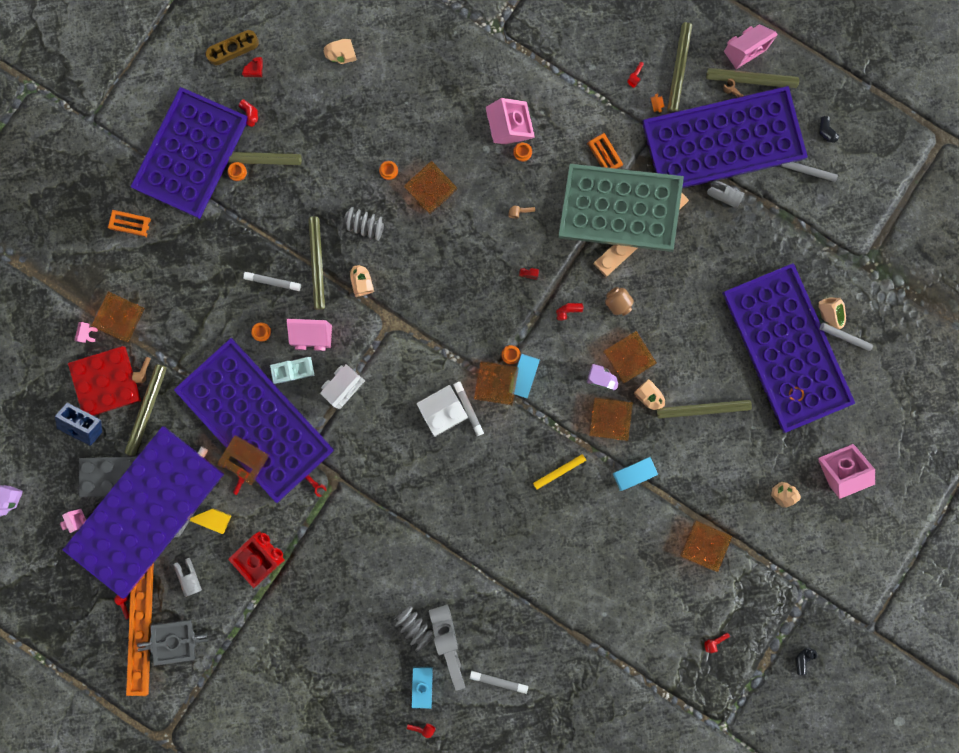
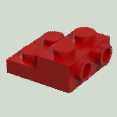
(257, 559)

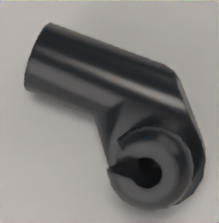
(826, 131)
(803, 658)

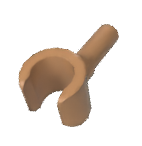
(732, 89)
(515, 210)
(140, 377)

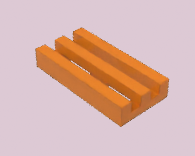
(599, 158)
(144, 226)

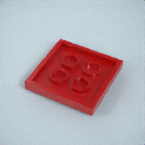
(104, 381)

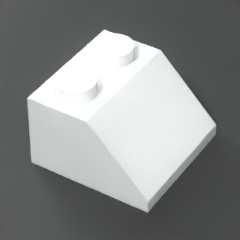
(342, 386)
(442, 410)

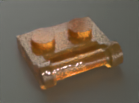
(246, 454)

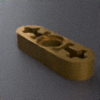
(232, 40)

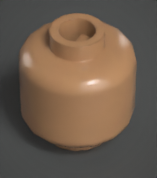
(619, 301)

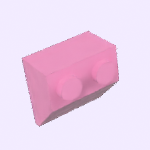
(749, 45)
(509, 121)
(309, 334)
(847, 471)

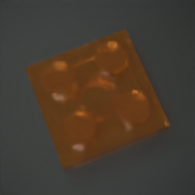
(430, 187)
(118, 317)
(629, 357)
(496, 383)
(611, 419)
(706, 546)

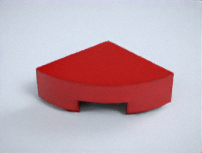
(253, 68)
(532, 273)

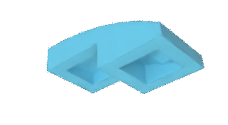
(526, 373)
(635, 473)

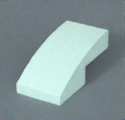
(292, 370)

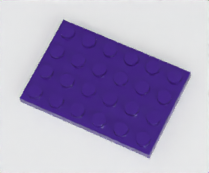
(189, 152)

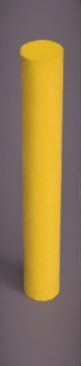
(560, 471)

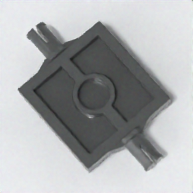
(172, 642)

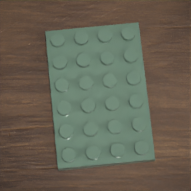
(621, 207)

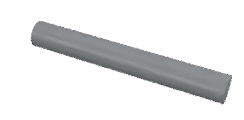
(810, 171)
(845, 336)

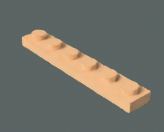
(617, 254)

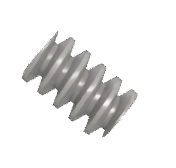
(363, 224)
(413, 628)

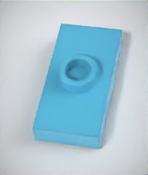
(422, 687)

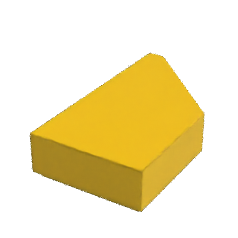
(213, 520)

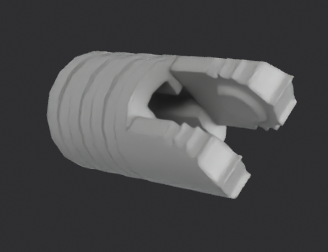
(725, 193)
(189, 583)

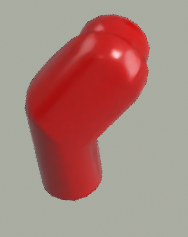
(251, 112)
(567, 308)

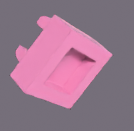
(83, 331)
(73, 520)

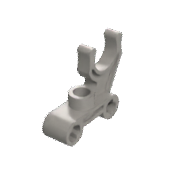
(446, 642)

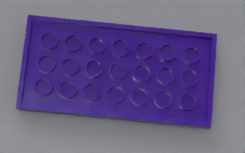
(726, 138)
(788, 348)
(240, 400)
(143, 512)

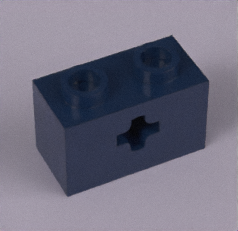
(78, 424)

